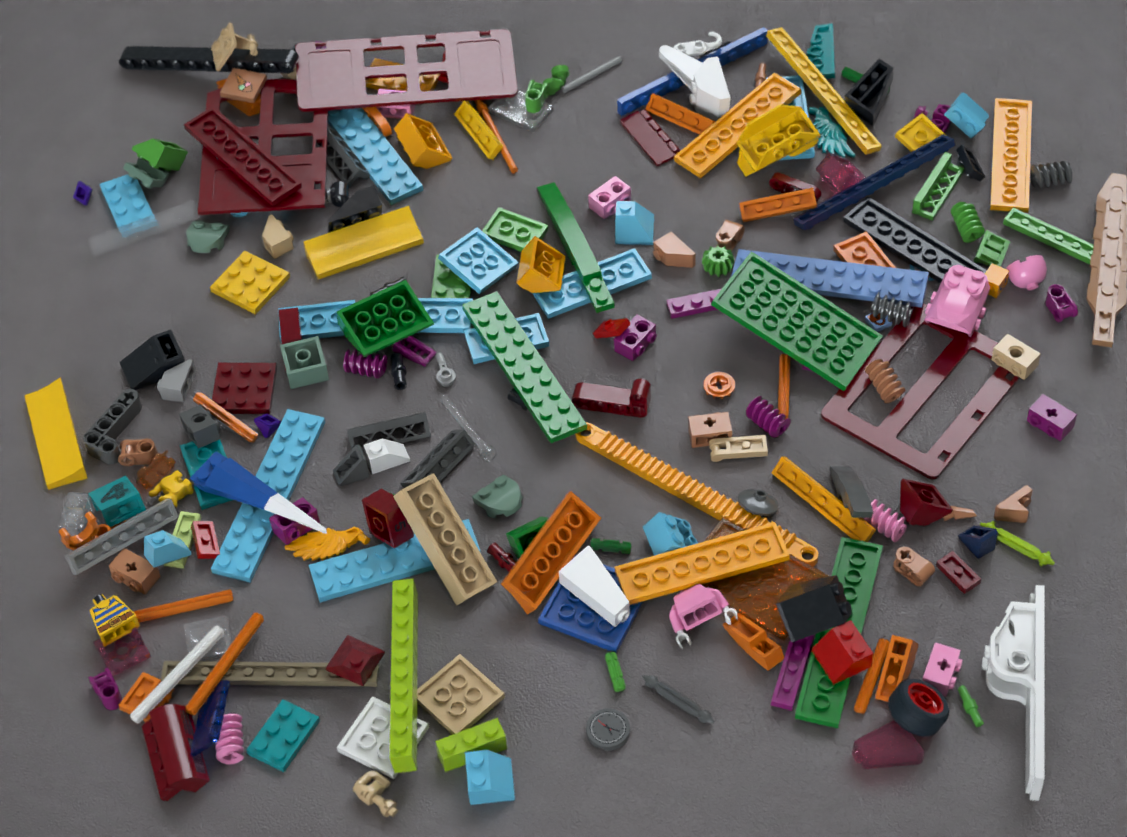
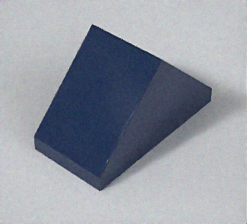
(979, 540)

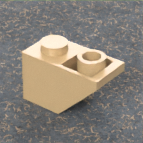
(276, 238)

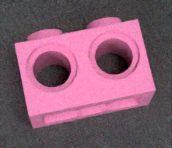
(604, 198)

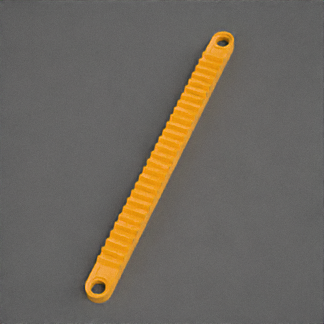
(685, 488)

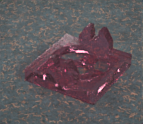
(117, 667)

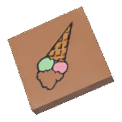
(243, 85)

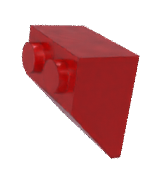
(843, 652)

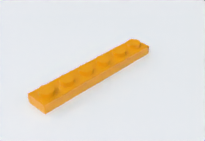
(822, 500)

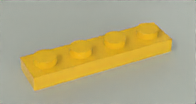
(478, 130)

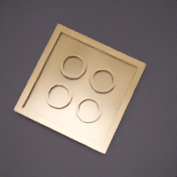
(458, 695)

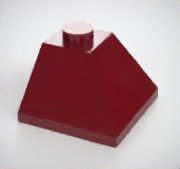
(922, 503)
(355, 660)

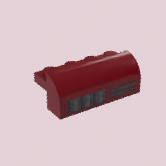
(169, 746)

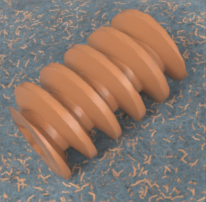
(884, 381)

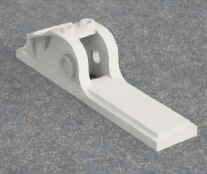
(1017, 673)

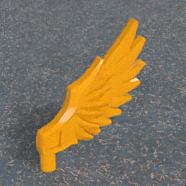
(321, 545)

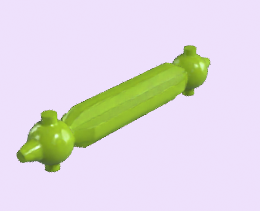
(1020, 545)

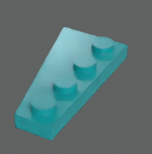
(822, 50)

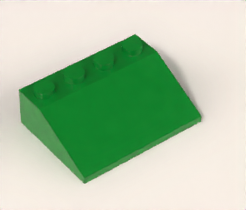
(383, 318)

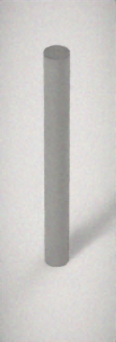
(591, 74)

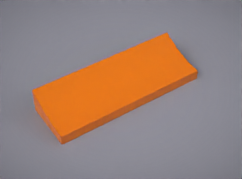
(550, 552)

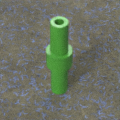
(970, 706)

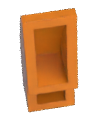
(754, 641)

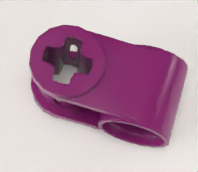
(1060, 303)
(107, 689)

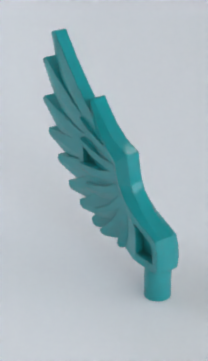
(831, 133)

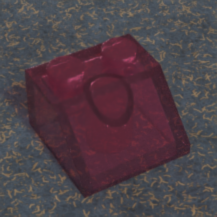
(838, 172)

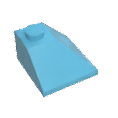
(633, 224)

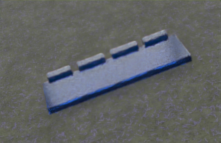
(210, 719)

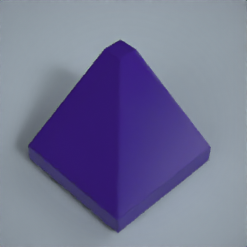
(267, 424)

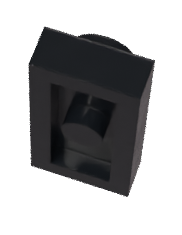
(970, 163)

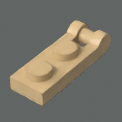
(738, 447)

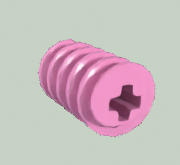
(886, 523)
(230, 743)

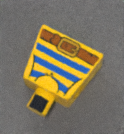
(112, 618)

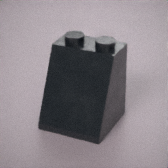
(813, 607)

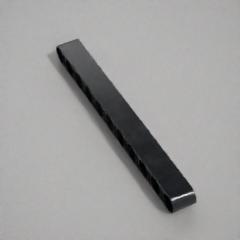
(202, 59)

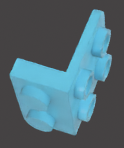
(967, 115)

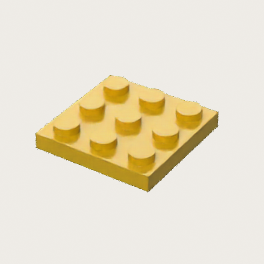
(250, 282)

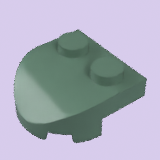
(147, 174)
(205, 236)
(499, 497)

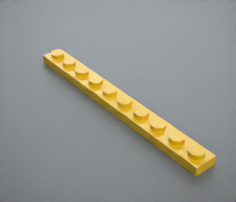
(824, 91)

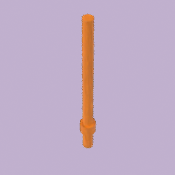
(483, 111)

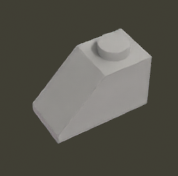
(177, 382)

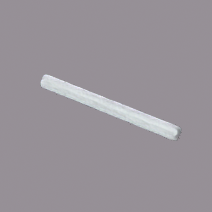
(177, 674)

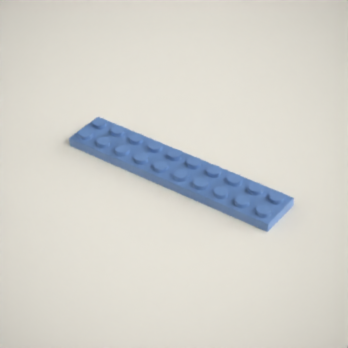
(848, 278)

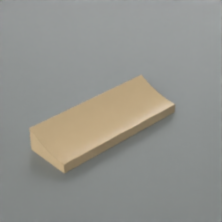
(445, 539)

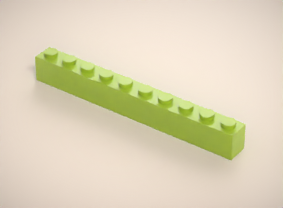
(404, 676)

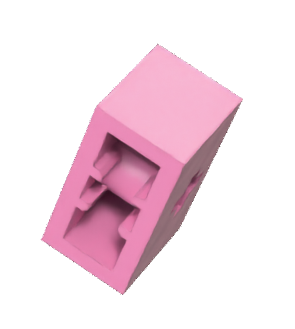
(941, 668)

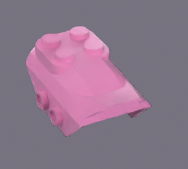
(959, 300)

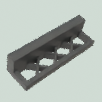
(342, 151)
(391, 424)
(442, 457)

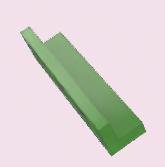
(932, 187)

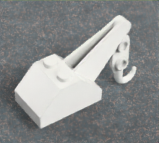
(704, 79)

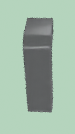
(101, 436)

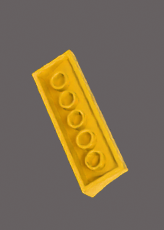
(363, 242)
(55, 435)

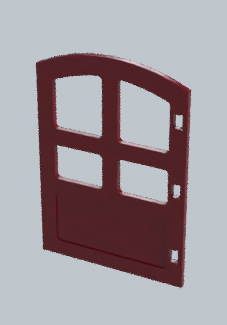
(225, 192)

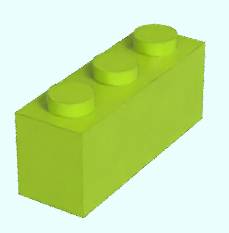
(481, 737)

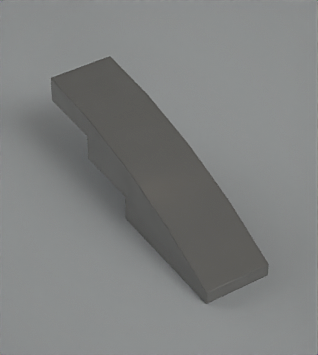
(851, 492)

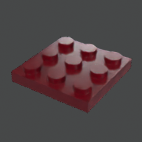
(245, 387)

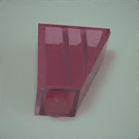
(887, 748)

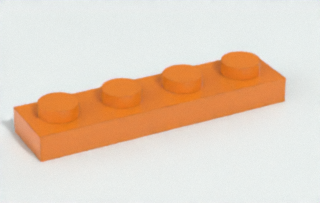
(678, 114)
(778, 205)

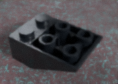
(359, 207)
(151, 360)

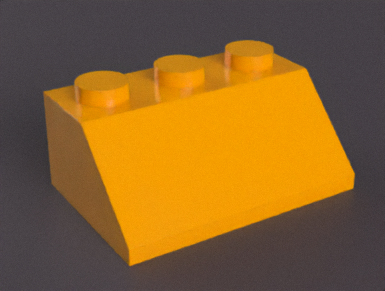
(421, 142)
(540, 267)

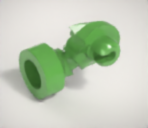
(558, 79)

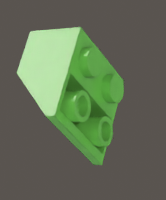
(161, 154)

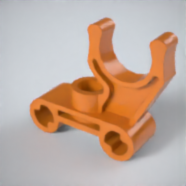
(90, 532)

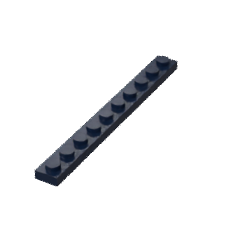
(874, 182)

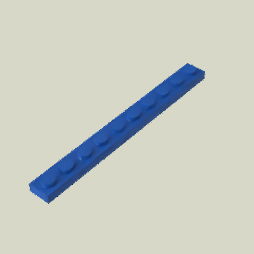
(672, 82)

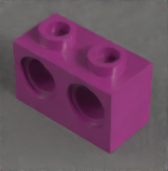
(635, 338)
(289, 530)

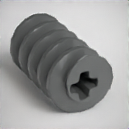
(1051, 172)
(892, 310)

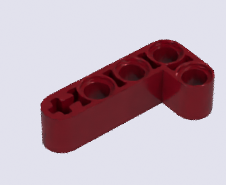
(614, 400)

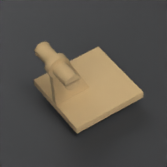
(228, 42)

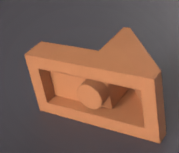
(1014, 507)

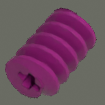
(365, 365)
(766, 417)

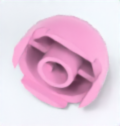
(1028, 273)

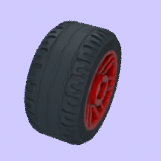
(918, 707)

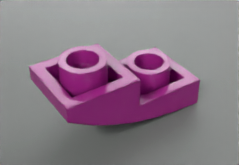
(940, 119)

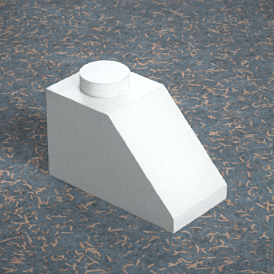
(384, 455)

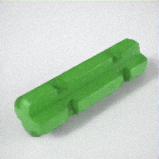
(615, 671)

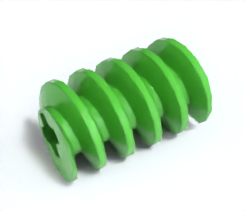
(967, 221)

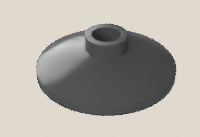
(758, 502)

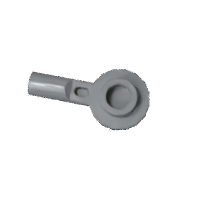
(445, 376)

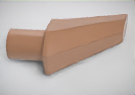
(960, 513)

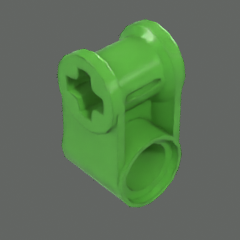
(536, 96)

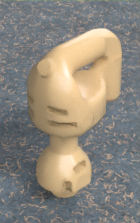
(372, 793)

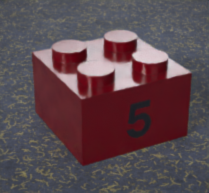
(386, 519)

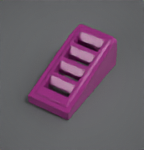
(411, 341)

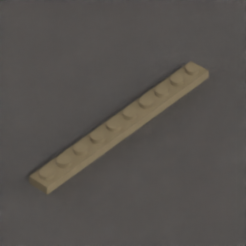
(269, 674)

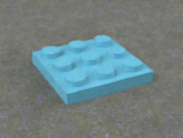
(478, 260)

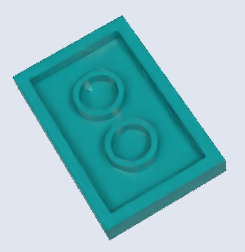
(283, 735)

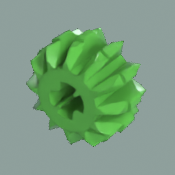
(718, 260)

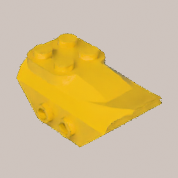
(774, 136)

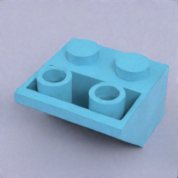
(668, 533)

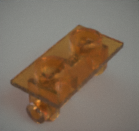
(149, 475)

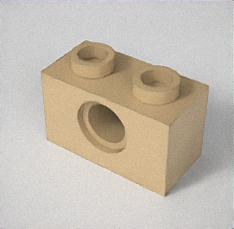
(1016, 356)

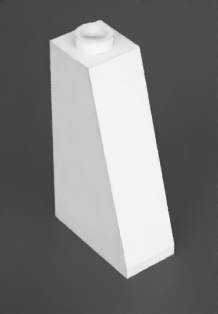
(594, 586)

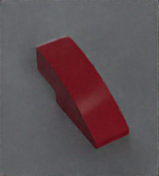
(290, 325)

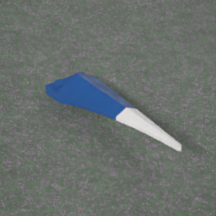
(232, 481)

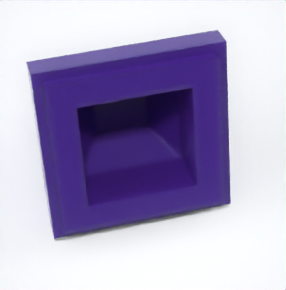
(82, 193)

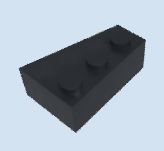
(870, 91)

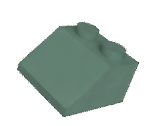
(304, 362)

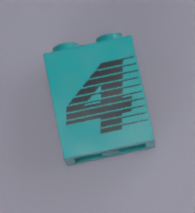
(117, 501)

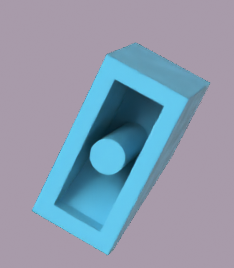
(164, 548)

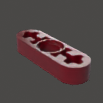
(784, 183)

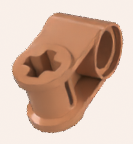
(729, 234)
(138, 451)
(913, 568)

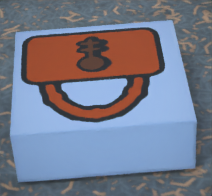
(877, 323)

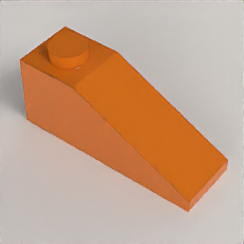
(897, 665)

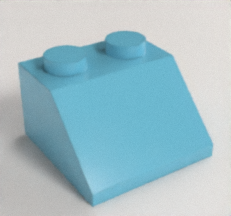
(489, 777)

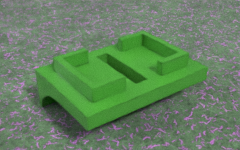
(996, 251)

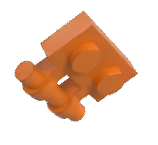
(139, 691)

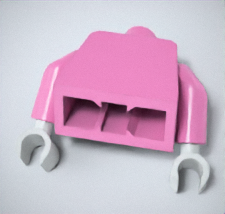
(695, 607)

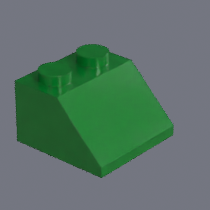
(522, 536)

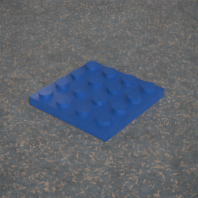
(575, 618)

